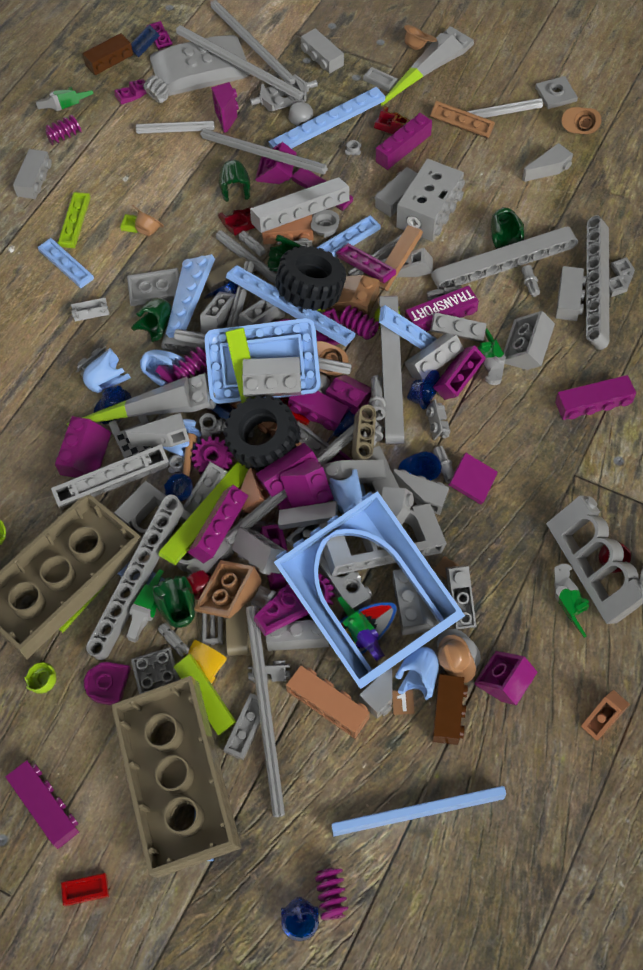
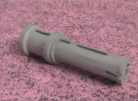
(377, 399)

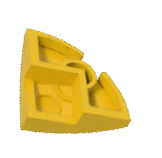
(207, 658)

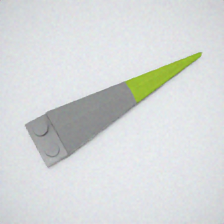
(447, 47)
(175, 397)

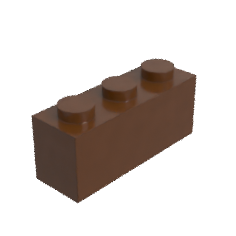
(107, 54)
(449, 709)

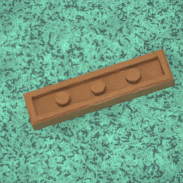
(462, 119)
(401, 252)

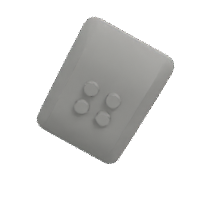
(192, 67)

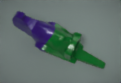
(361, 630)

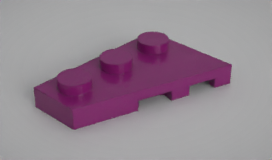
(280, 611)

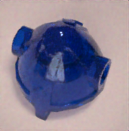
(300, 919)

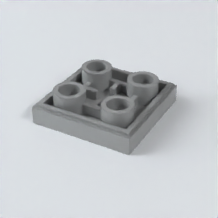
(154, 670)

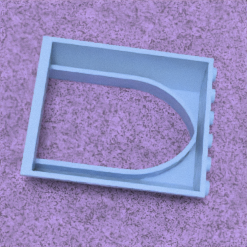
(377, 523)

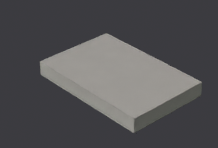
(152, 285)

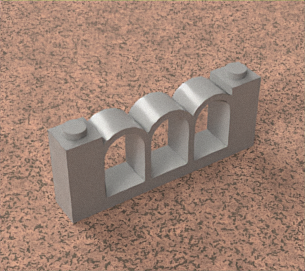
(111, 476)
(142, 503)
(421, 520)
(568, 522)

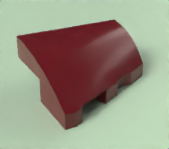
(389, 121)
(238, 221)

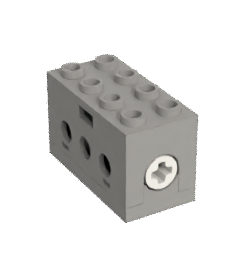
(430, 199)

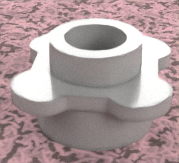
(353, 148)
(177, 459)

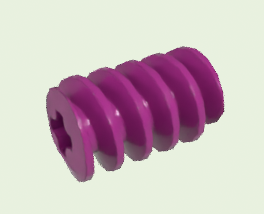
(62, 129)
(359, 324)
(190, 364)
(331, 893)

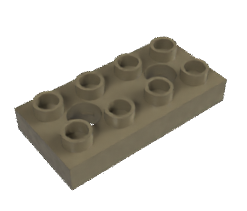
(60, 574)
(174, 776)

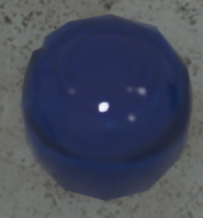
(179, 485)

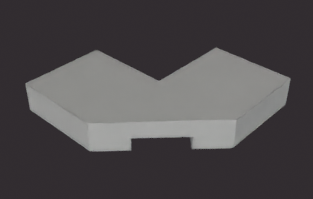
(624, 273)

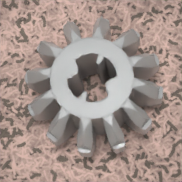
(157, 89)

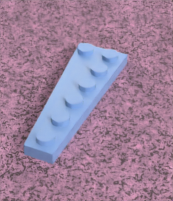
(189, 288)

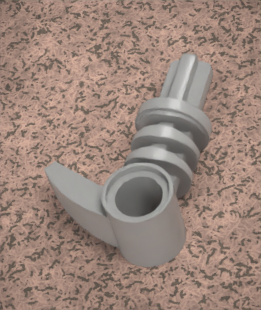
(217, 427)

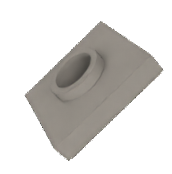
(555, 99)

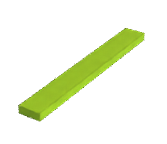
(186, 534)

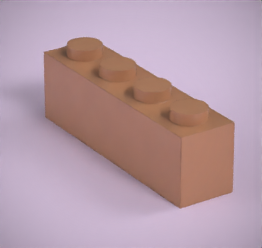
(328, 701)

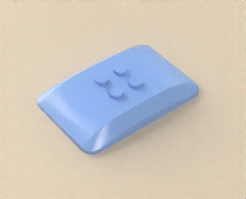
(264, 340)

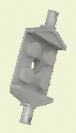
(272, 97)

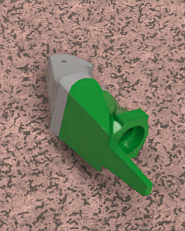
(62, 99)
(494, 359)
(569, 595)
(143, 608)

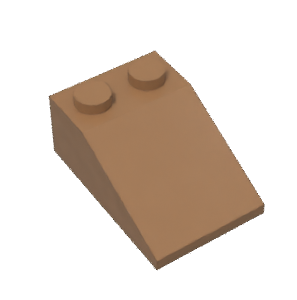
(358, 292)
(228, 589)

